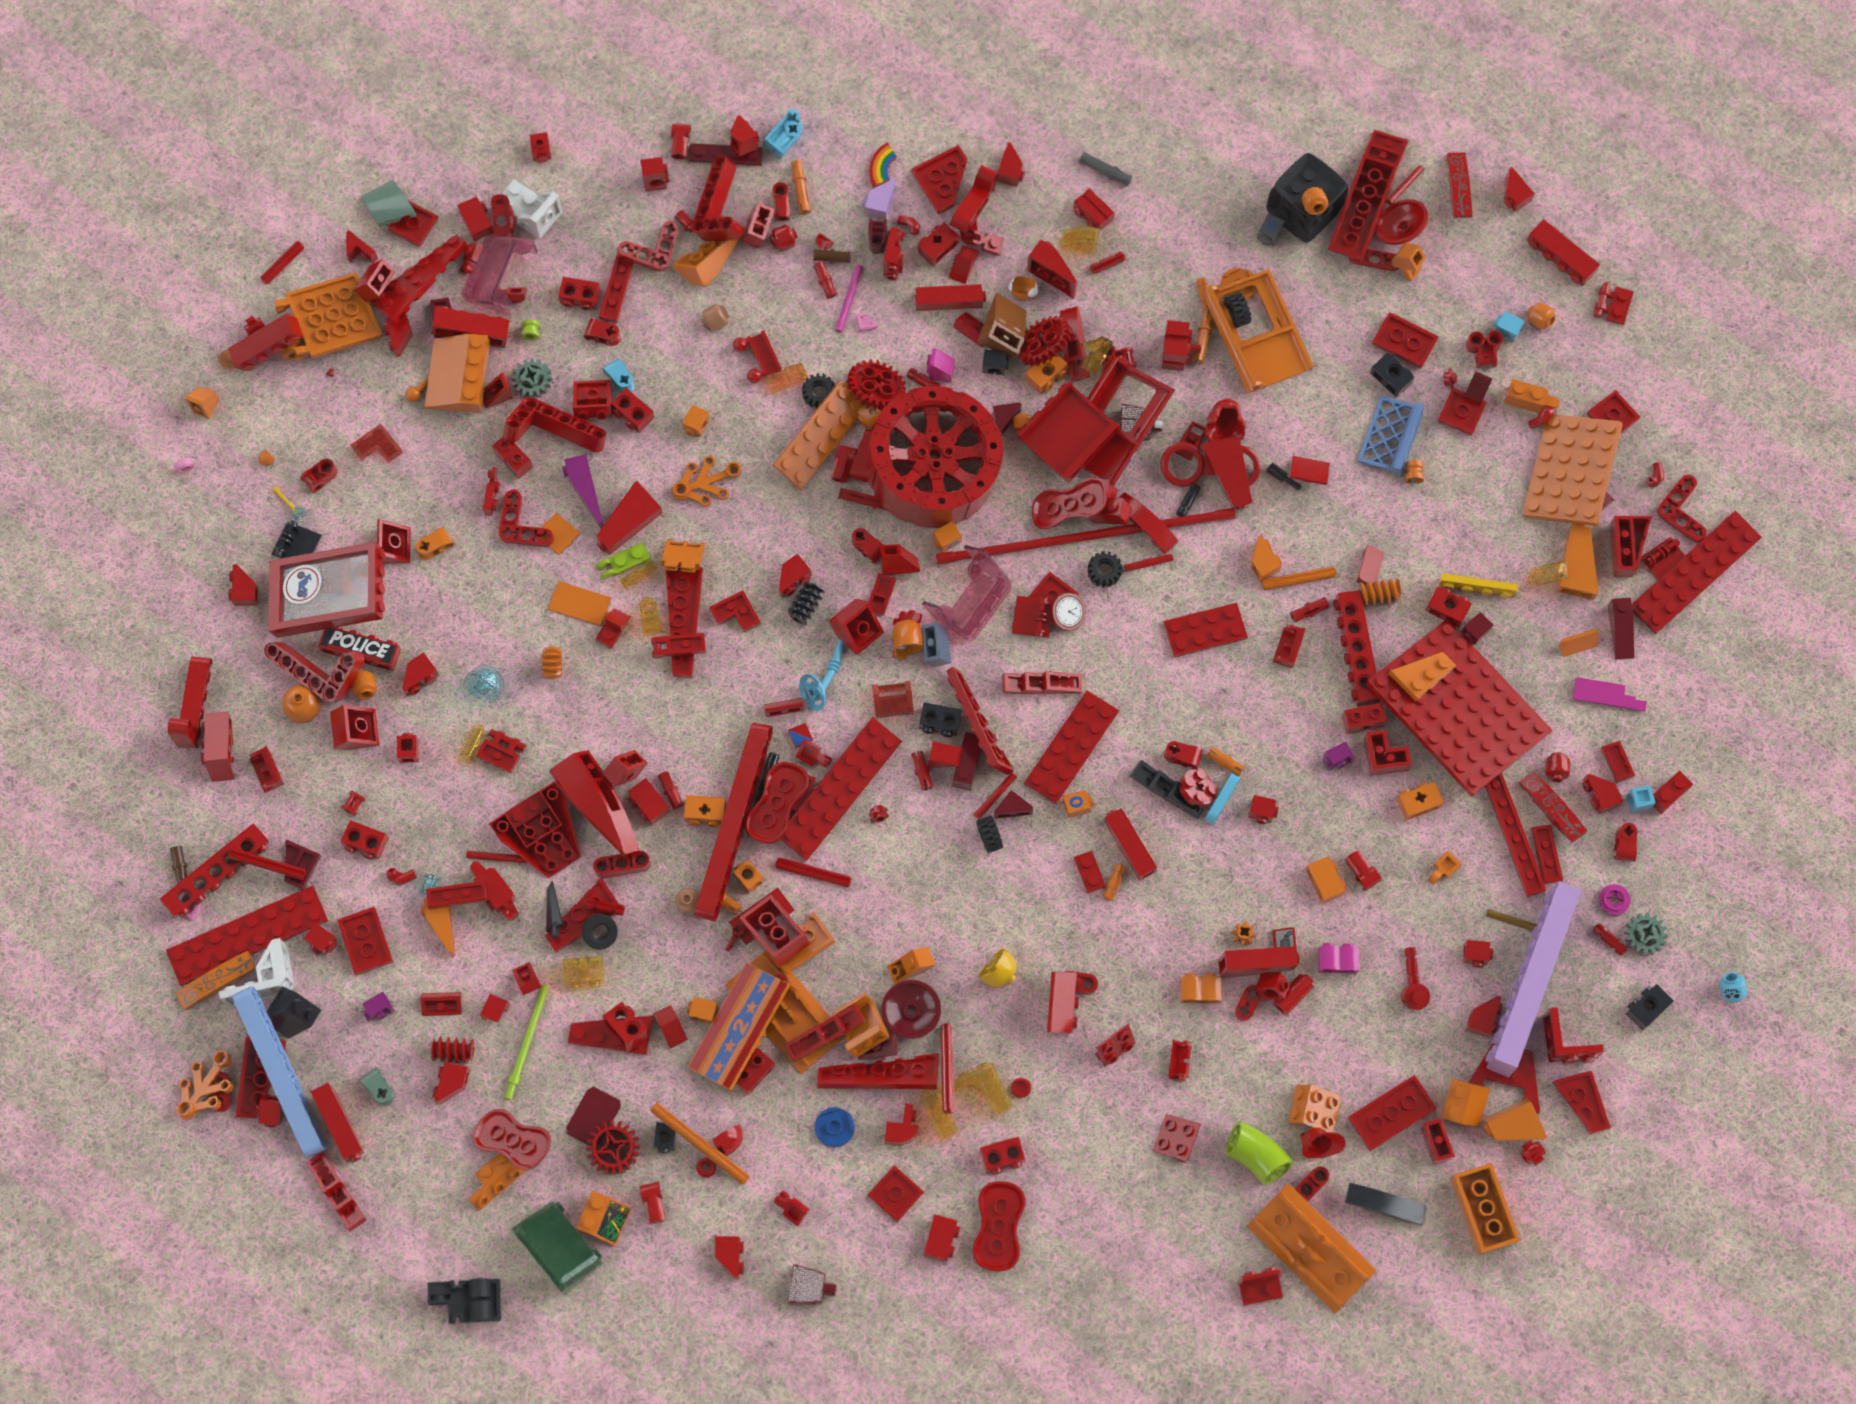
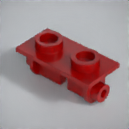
(1178, 1068)

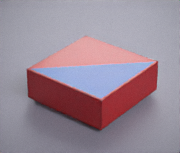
(800, 733)

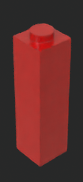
(949, 297)
(1130, 843)

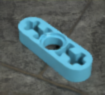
(1222, 799)

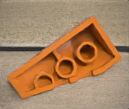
(705, 263)

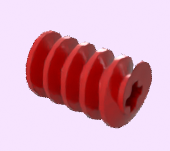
(452, 1050)

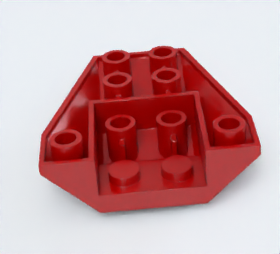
(540, 830)

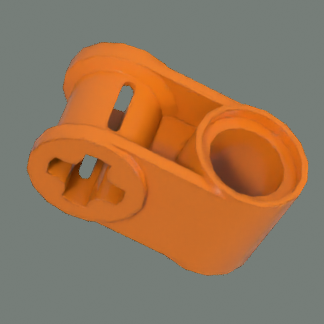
(435, 543)

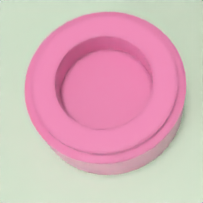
(183, 465)

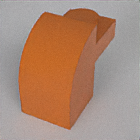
(1409, 260)

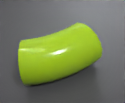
(1257, 1153)

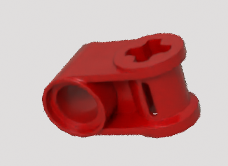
(599, 332)
(318, 475)
(869, 546)
(1184, 755)
(1626, 845)

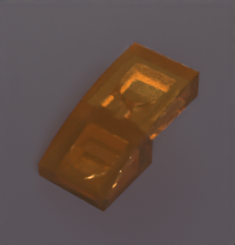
(785, 379)

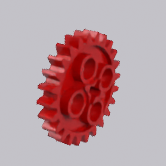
(1055, 334)
(874, 383)

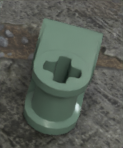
(376, 1084)

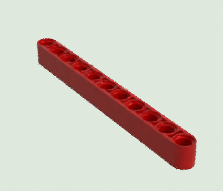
(733, 822)

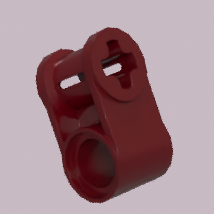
(877, 233)

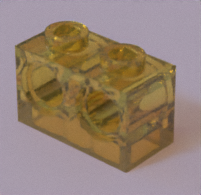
(584, 966)

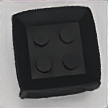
(1286, 196)

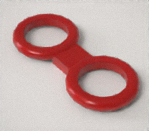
(1203, 466)

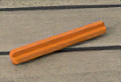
(1299, 578)

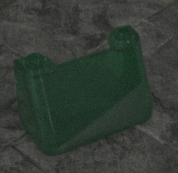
(557, 1247)

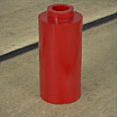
(1297, 991)

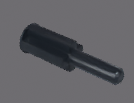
(1281, 475)

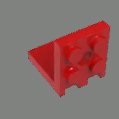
(1554, 1043)

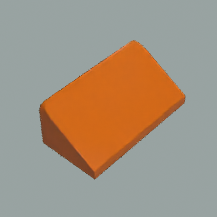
(1579, 642)

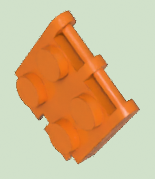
(682, 555)

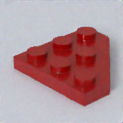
(942, 178)

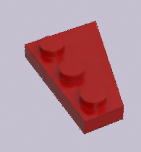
(1585, 1100)

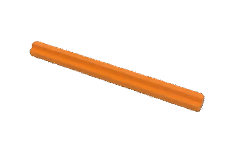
(699, 1143)

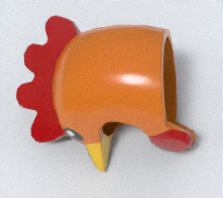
(907, 632)

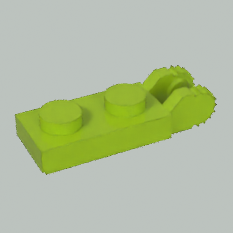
(624, 561)

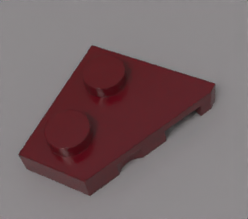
(303, 858)

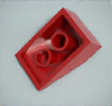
(1051, 268)

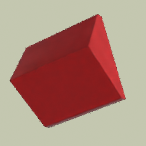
(394, 540)

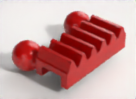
(762, 352)

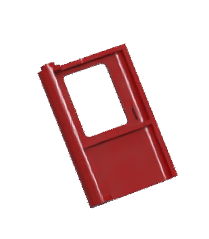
(1119, 451)

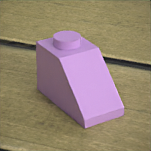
(879, 200)

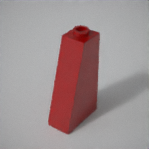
(1230, 470)
(629, 518)
(1257, 961)
(338, 1122)

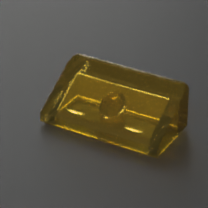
(1547, 573)
(471, 743)

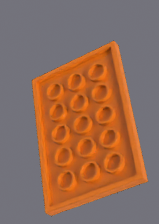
(1572, 470)

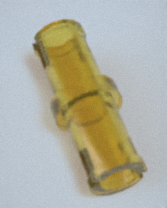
(638, 574)

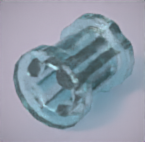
(429, 882)

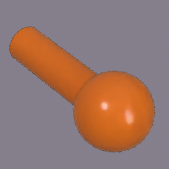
(413, 393)

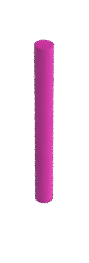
(849, 297)

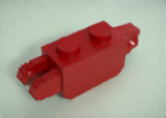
(498, 892)

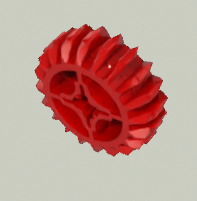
(604, 1150)

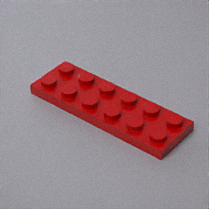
(1071, 747)

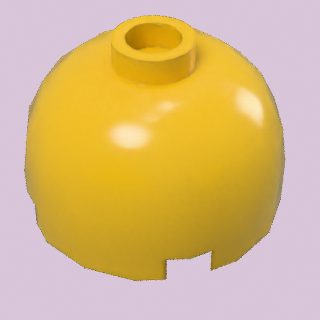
(999, 970)

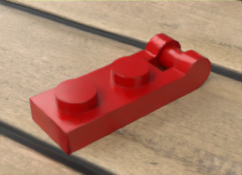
(678, 645)

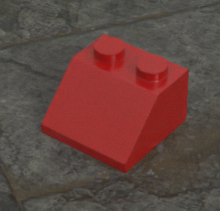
(856, 625)
(354, 727)

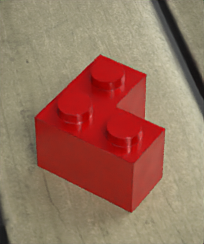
(1116, 509)
(1382, 758)

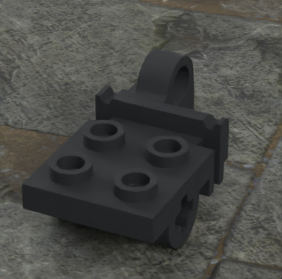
(470, 1301)

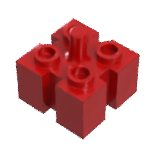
(1177, 345)

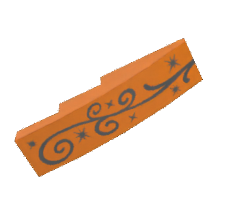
(216, 980)

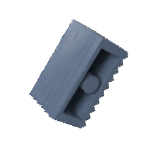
(936, 644)

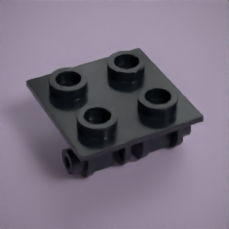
(295, 541)

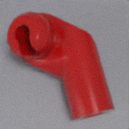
(911, 222)

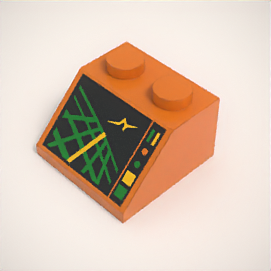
(603, 1218)

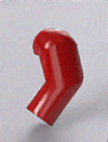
(1542, 418)
(1658, 476)
(400, 878)

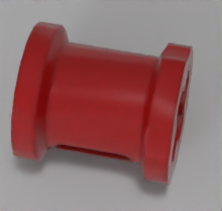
(353, 797)

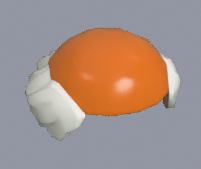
(1029, 289)

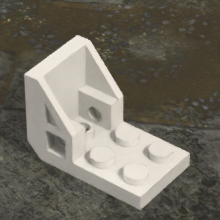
(533, 211)
(272, 972)

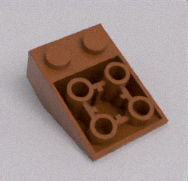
(1004, 327)

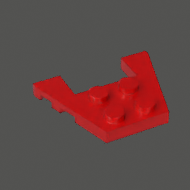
(1523, 1077)

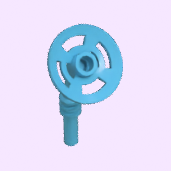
(817, 689)

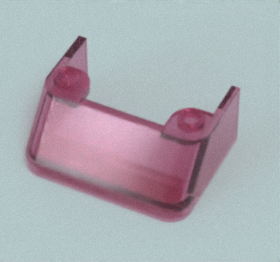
(978, 601)

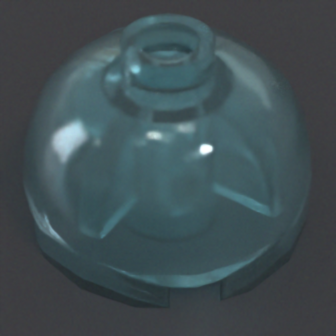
(482, 680)

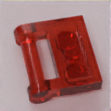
(895, 704)

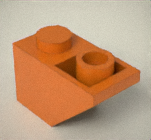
(1264, 562)
(911, 964)

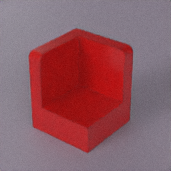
(494, 1008)

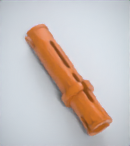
(799, 180)
(1204, 330)

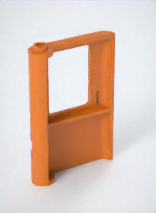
(1268, 356)

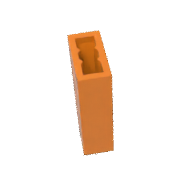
(1580, 561)

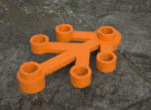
(703, 482)
(203, 1088)

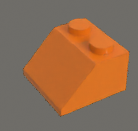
(1464, 1102)

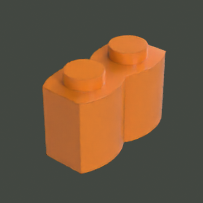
(1200, 989)

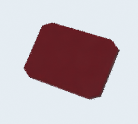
(592, 1112)

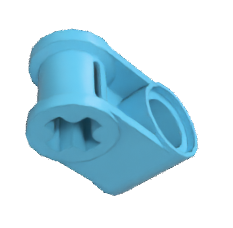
(619, 375)

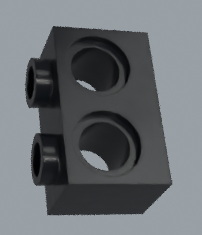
(941, 714)

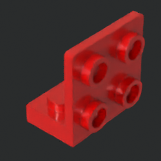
(1260, 1287)

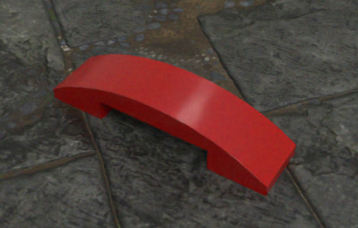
(1150, 524)

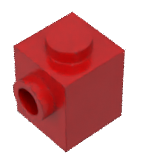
(540, 147)
(1263, 809)
(320, 940)
(1477, 953)
(270, 1111)

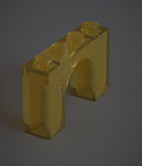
(984, 1080)

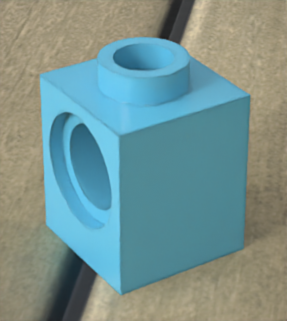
(1508, 325)
(1640, 799)

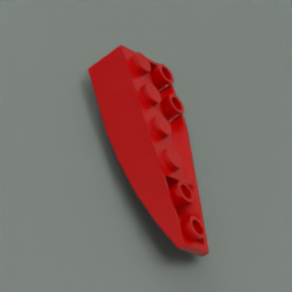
(595, 799)

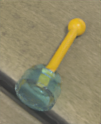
(296, 510)

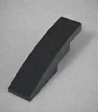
(1164, 787)
(1385, 1203)

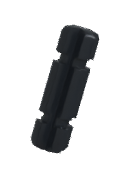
(1188, 500)

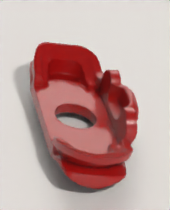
(501, 207)

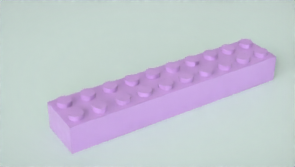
(1533, 979)

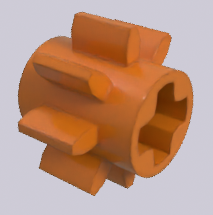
(1243, 928)

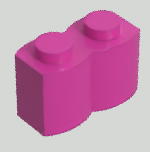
(1338, 959)

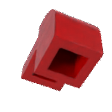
(902, 1133)

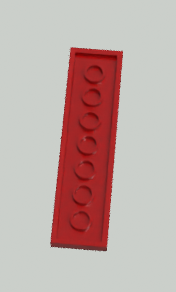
(1695, 572)
(840, 788)
(247, 933)

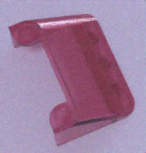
(489, 271)

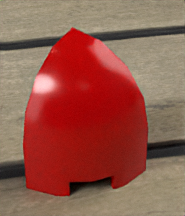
(729, 1140)

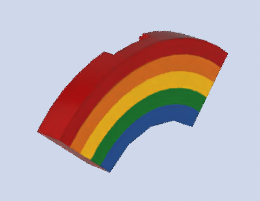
(879, 165)

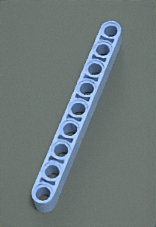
(279, 1071)

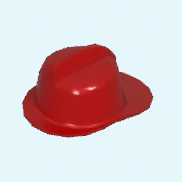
(1321, 1144)

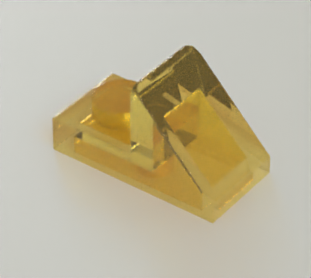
(1098, 350)

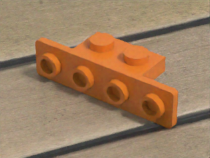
(495, 1177)

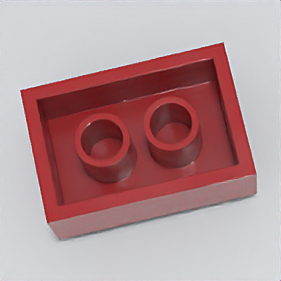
(774, 931)

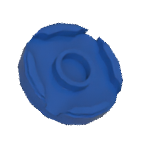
(837, 1132)

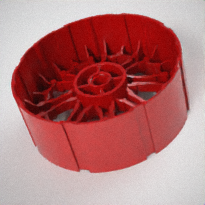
(919, 506)

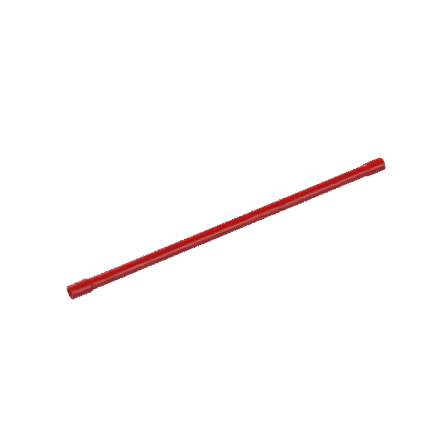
(1219, 515)

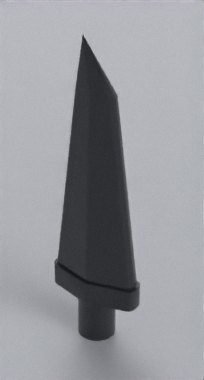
(553, 914)

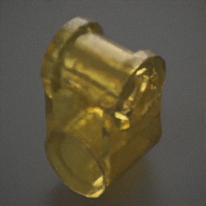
(650, 619)

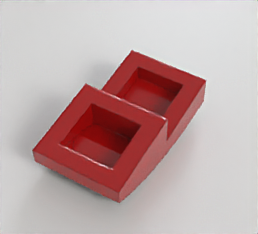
(882, 593)

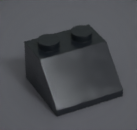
(291, 1013)

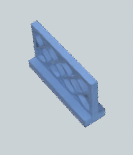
(1405, 442)

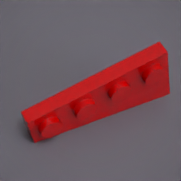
(578, 915)

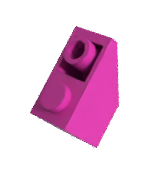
(940, 366)

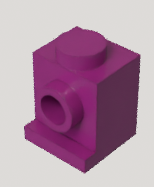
(1338, 756)
(377, 1007)

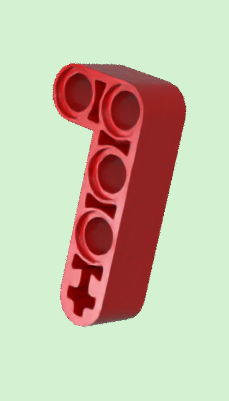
(975, 199)

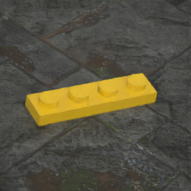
(1471, 584)

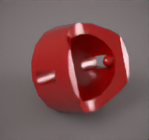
(1415, 996)

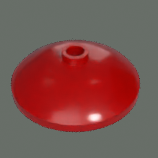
(1402, 222)

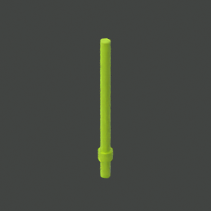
(514, 1078)

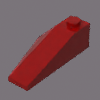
(253, 1081)

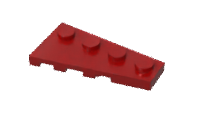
(597, 1035)

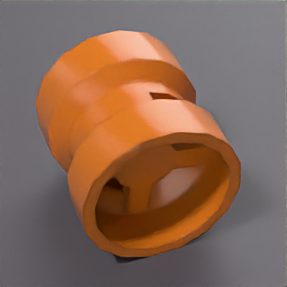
(1414, 470)

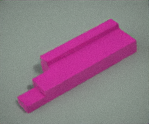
(1605, 694)

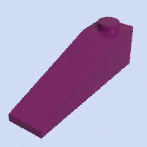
(580, 477)

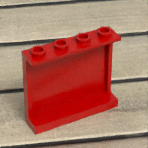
(1068, 432)

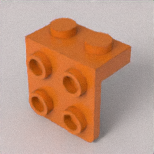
(1314, 1107)

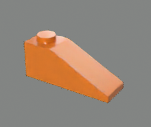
(441, 922)

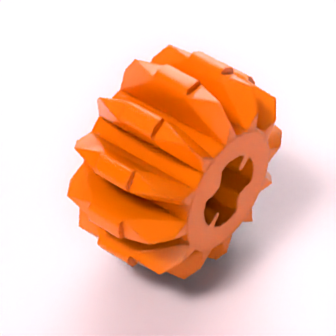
(552, 662)

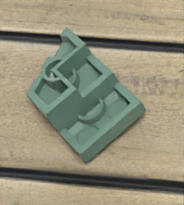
(387, 204)

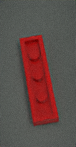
(616, 290)

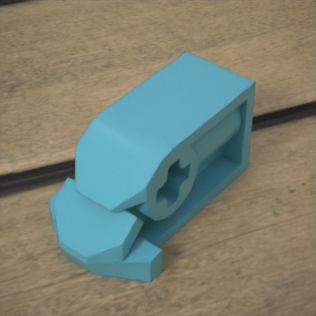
(780, 139)

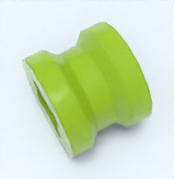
(530, 329)

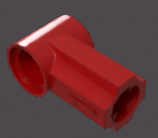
(680, 140)
(781, 202)
(844, 459)
(1364, 873)
(651, 1198)

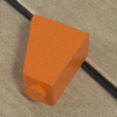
(1515, 1123)

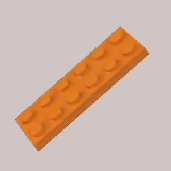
(819, 436)

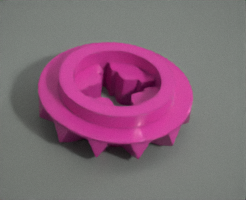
(1620, 893)

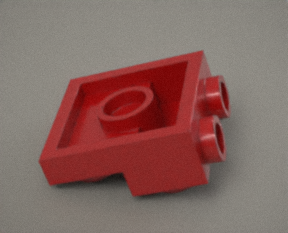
(893, 258)
(592, 399)

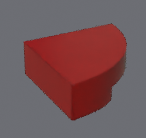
(823, 242)

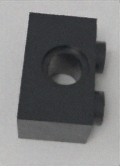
(1396, 384)
(1657, 998)

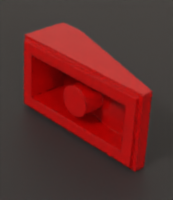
(1192, 438)

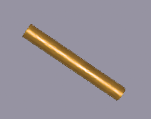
(1510, 919)

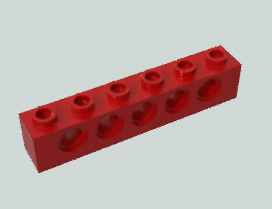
(1353, 601)
(171, 898)

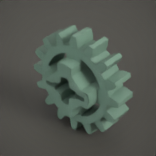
(539, 373)
(1653, 936)

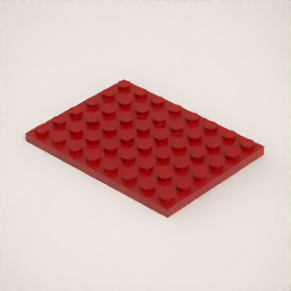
(1468, 718)

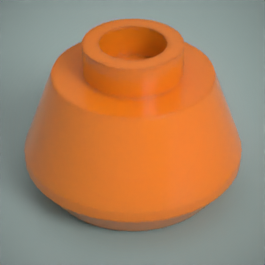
(1019, 420)

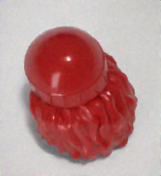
(1225, 421)

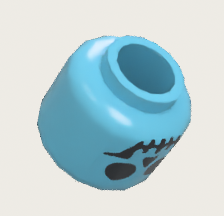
(1733, 987)

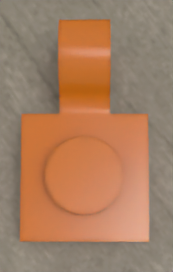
(1445, 867)

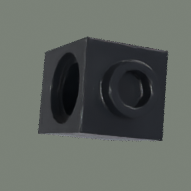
(995, 362)
(662, 1128)

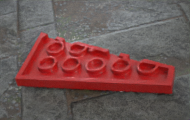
(417, 280)

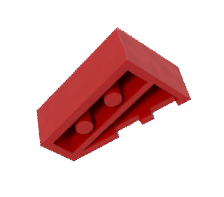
(1627, 543)

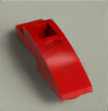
(1074, 353)

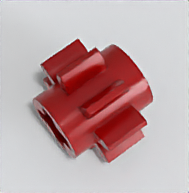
(253, 325)
(1533, 1153)

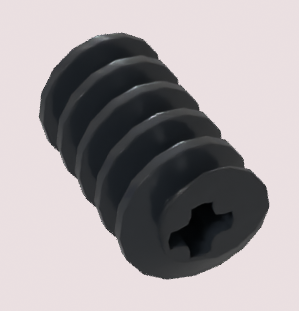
(804, 602)

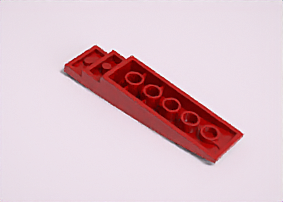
(1368, 195)

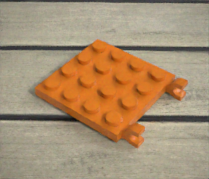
(330, 316)

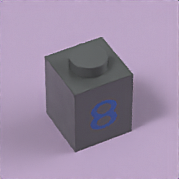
(1270, 230)

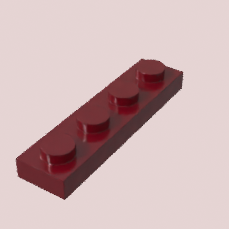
(707, 152)

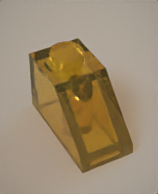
(1081, 239)

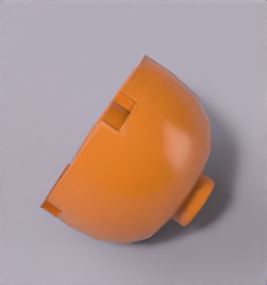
(301, 704)

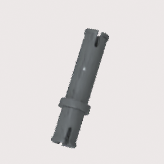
(1106, 169)

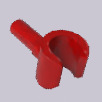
(734, 937)

